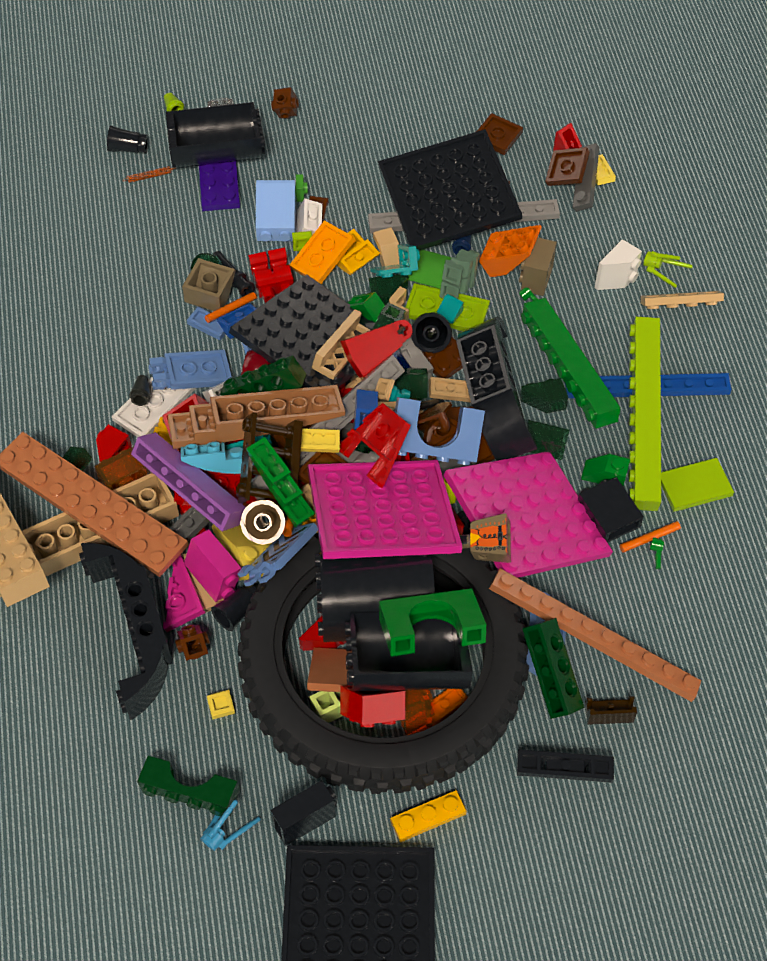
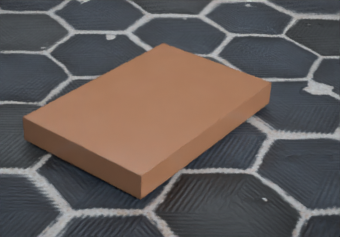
(327, 670)

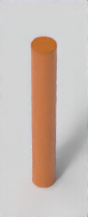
(230, 307)
(649, 536)

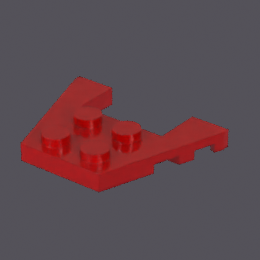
(384, 434)

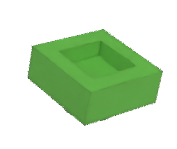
(301, 188)

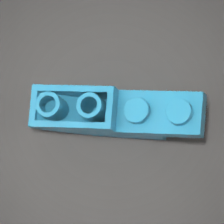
(213, 457)

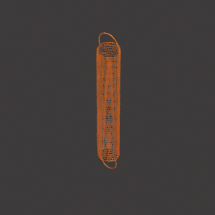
(149, 176)
(287, 532)

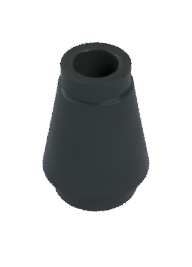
(140, 391)

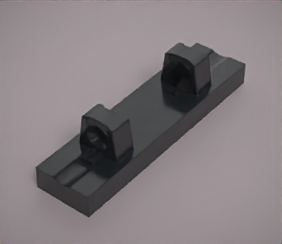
(565, 766)

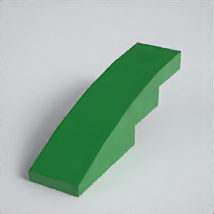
(279, 482)

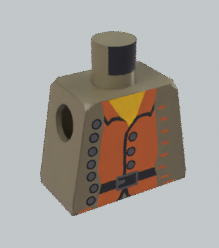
(489, 539)

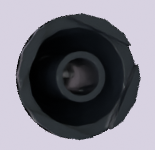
(431, 332)

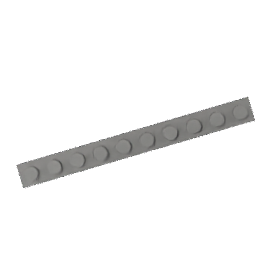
(530, 212)
(387, 369)

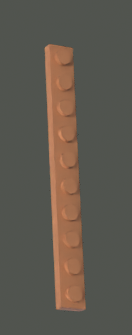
(596, 635)

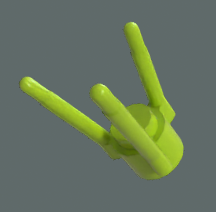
(654, 260)

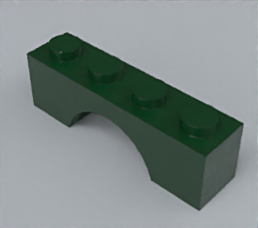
(214, 795)

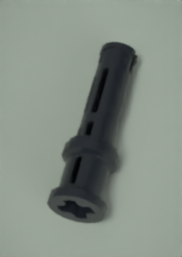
(239, 280)

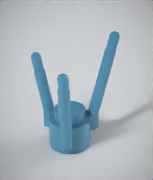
(214, 835)

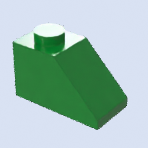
(368, 304)
(605, 467)

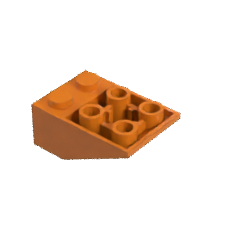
(508, 249)

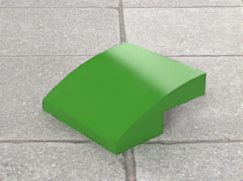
(429, 269)

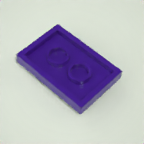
(219, 186)

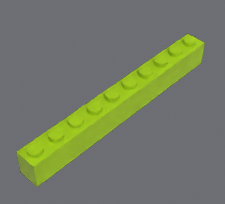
(645, 413)

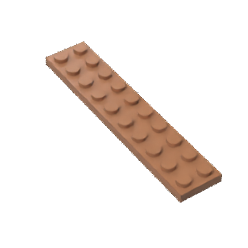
(92, 504)

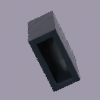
(611, 509)
(304, 812)

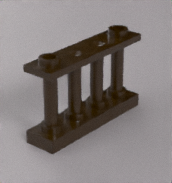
(289, 454)

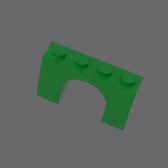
(454, 607)

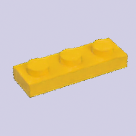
(428, 816)

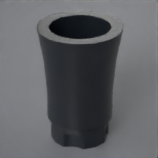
(126, 140)
(233, 608)

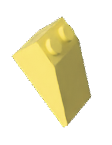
(240, 547)

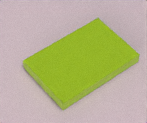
(695, 484)

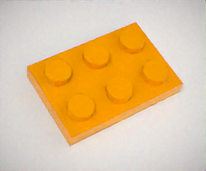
(322, 252)

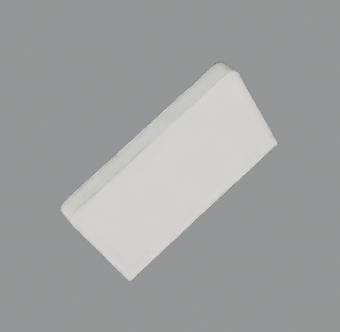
(308, 216)

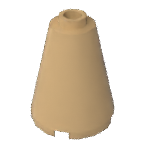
(256, 528)

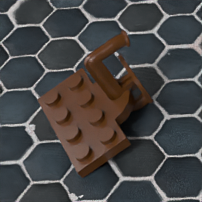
(440, 429)

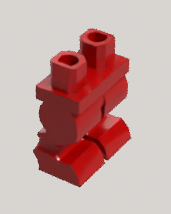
(272, 280)

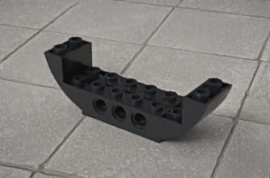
(494, 389)
(142, 619)

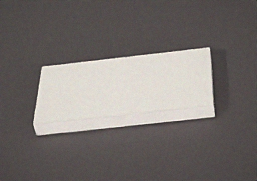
(143, 419)

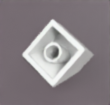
(618, 267)

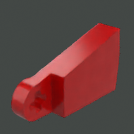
(375, 346)

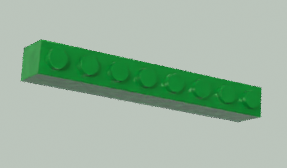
(570, 363)

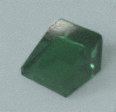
(78, 457)

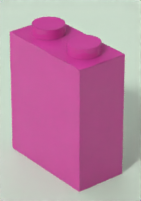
(212, 565)

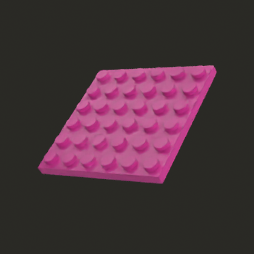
(543, 509)
(370, 521)

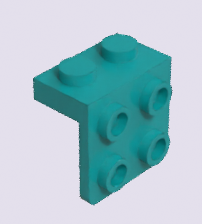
(408, 262)

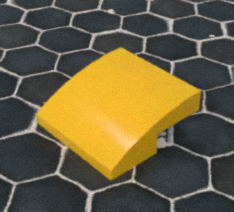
(358, 254)

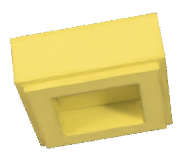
(220, 704)

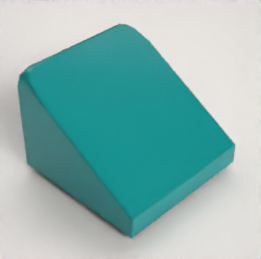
(450, 308)

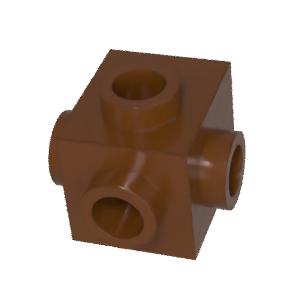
(285, 102)
(195, 648)

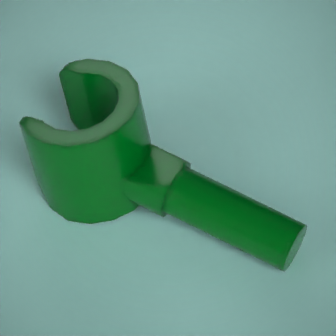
(527, 293)
(657, 545)

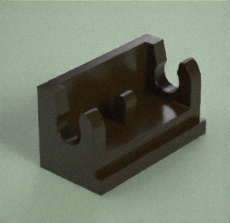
(610, 711)

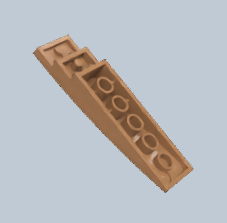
(224, 416)

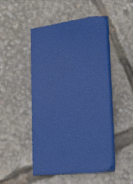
(233, 317)

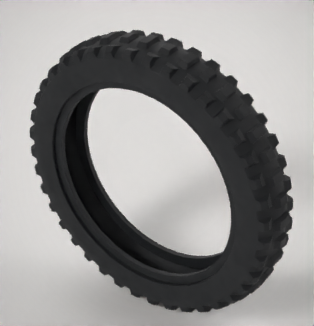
(374, 761)

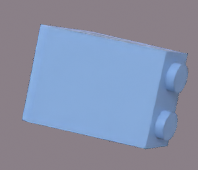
(275, 210)

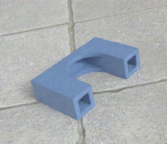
(463, 445)

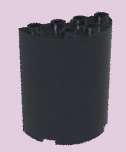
(214, 134)
(362, 582)
(436, 664)

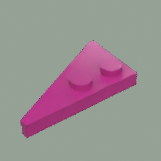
(183, 598)

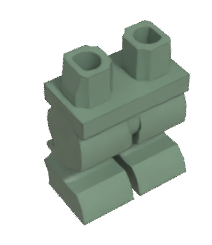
(459, 273)

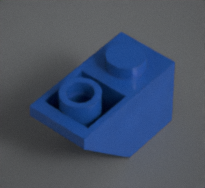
(365, 403)

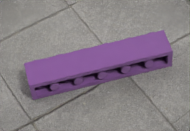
(188, 481)

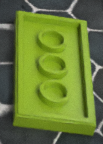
(426, 299)

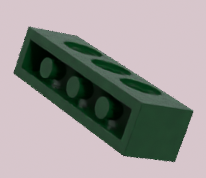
(280, 375)
(553, 668)

